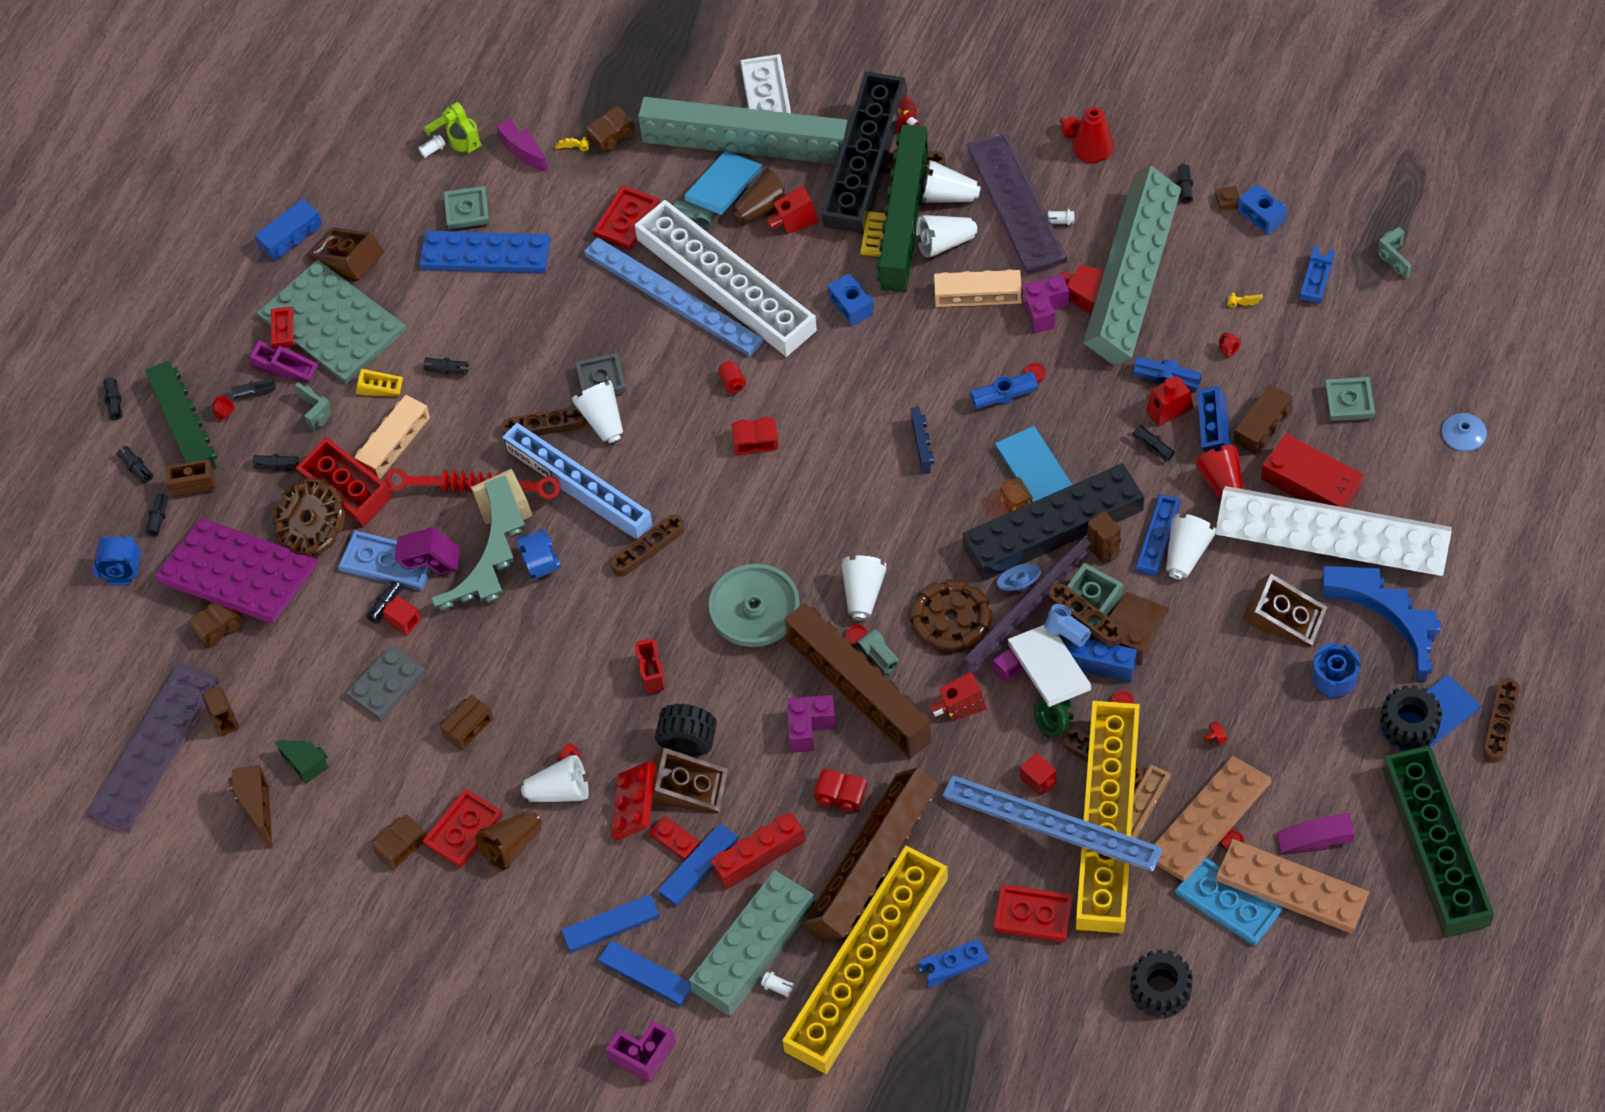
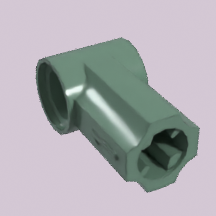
(699, 215)
(875, 648)

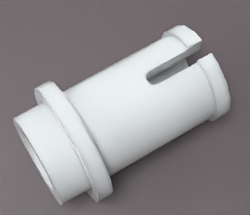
(432, 146)
(1063, 217)
(777, 984)

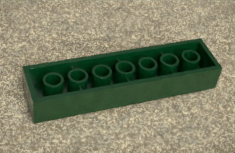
(902, 208)
(1437, 841)

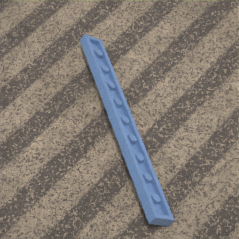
(673, 297)
(1053, 823)

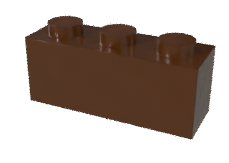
(1263, 419)

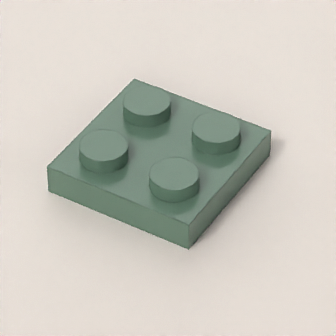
(466, 207)
(1349, 399)

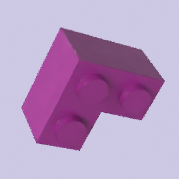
(1042, 298)
(427, 549)
(808, 715)
(644, 1055)

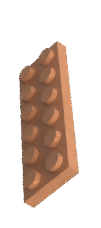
(1210, 817)
(1292, 886)

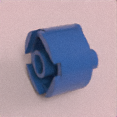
(537, 553)
(117, 560)
(1335, 670)

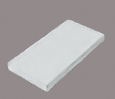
(765, 84)
(1049, 665)

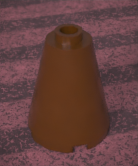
(759, 197)
(507, 838)

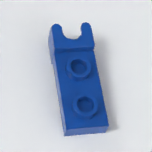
(1317, 276)
(953, 962)

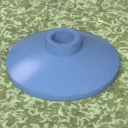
(1464, 439)
(1019, 577)

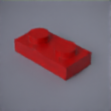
(282, 327)
(674, 838)

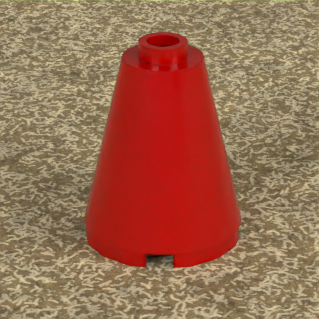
(1093, 137)
(1221, 469)

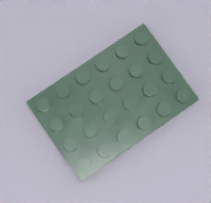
(335, 321)

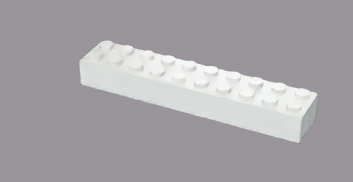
(726, 278)
(1333, 530)

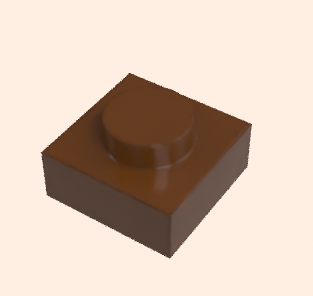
(1227, 198)

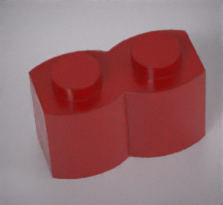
(754, 436)
(650, 665)
(840, 790)

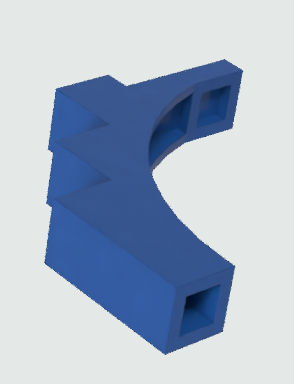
(1367, 589)

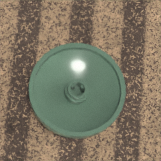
(752, 604)

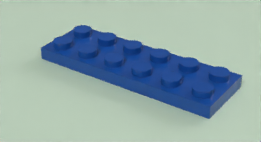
(485, 252)

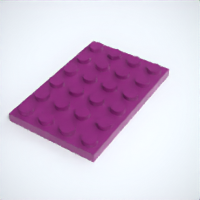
(236, 570)

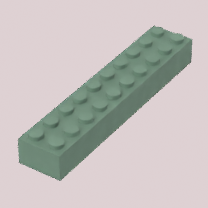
(742, 130)
(1132, 266)

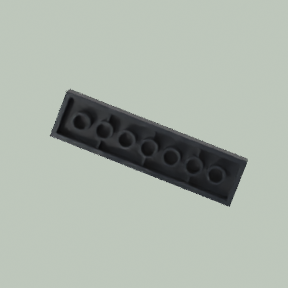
(864, 152)
(1051, 521)

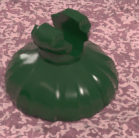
(1054, 719)

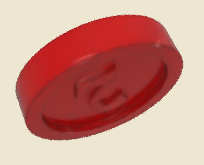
(1038, 370)
(855, 633)
(1123, 697)
(1232, 834)

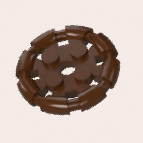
(319, 520)
(955, 604)

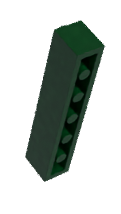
(179, 413)

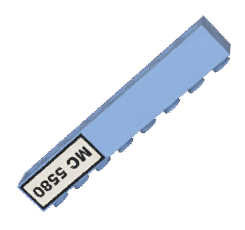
(578, 481)

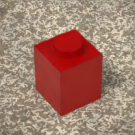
(401, 615)
(1038, 774)

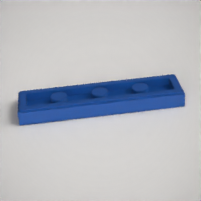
(1157, 535)
(697, 865)
(610, 923)
(645, 973)

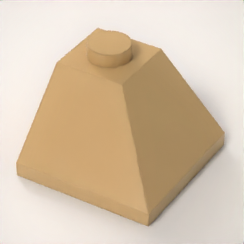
(483, 501)

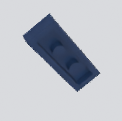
(922, 440)

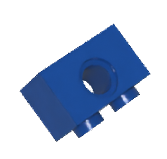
(1262, 209)
(850, 299)

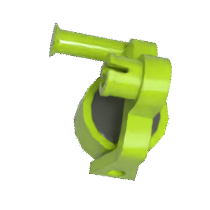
(461, 131)

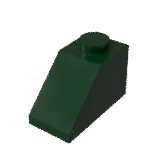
(303, 758)

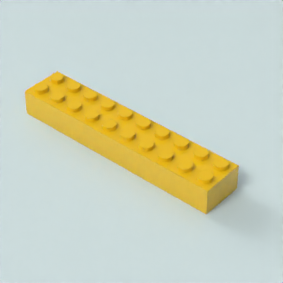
(1108, 805)
(865, 960)

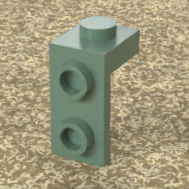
(1387, 252)
(321, 407)

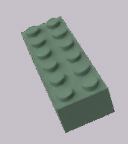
(752, 943)

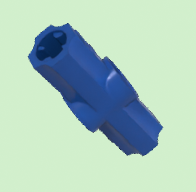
(1167, 368)
(1014, 387)

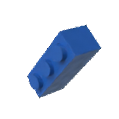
(288, 230)
(1213, 419)
(1103, 660)

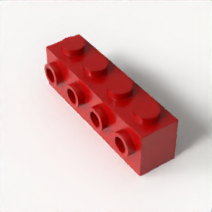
(757, 850)

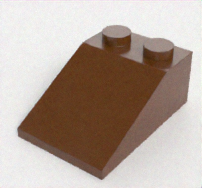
(347, 252)
(1284, 611)
(1139, 622)
(687, 782)
(253, 795)

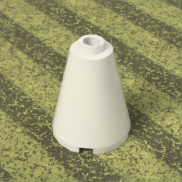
(947, 185)
(943, 233)
(601, 411)
(1186, 544)
(862, 584)
(557, 783)

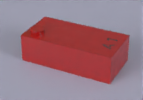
(1311, 474)
(360, 489)

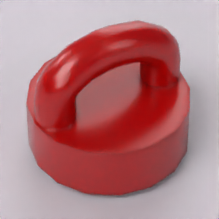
(1069, 126)
(1229, 345)
(222, 407)
(1217, 733)
(568, 750)

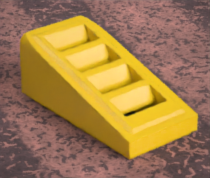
(873, 221)
(373, 390)

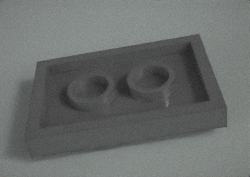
(386, 682)

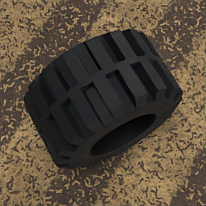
(1413, 701)
(686, 729)
(1161, 965)

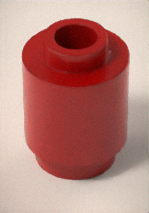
(731, 377)

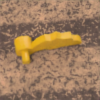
(570, 143)
(1246, 300)

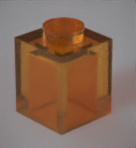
(1015, 494)

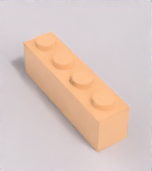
(977, 288)
(393, 436)

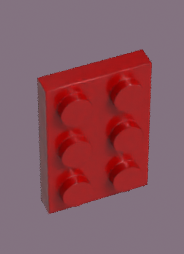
(623, 213)
(633, 800)
(456, 830)
(1033, 913)

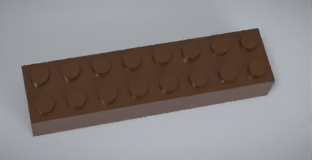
(858, 680)
(870, 855)

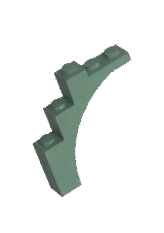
(483, 580)

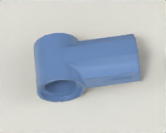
(1061, 623)

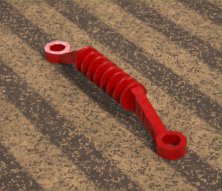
(462, 481)

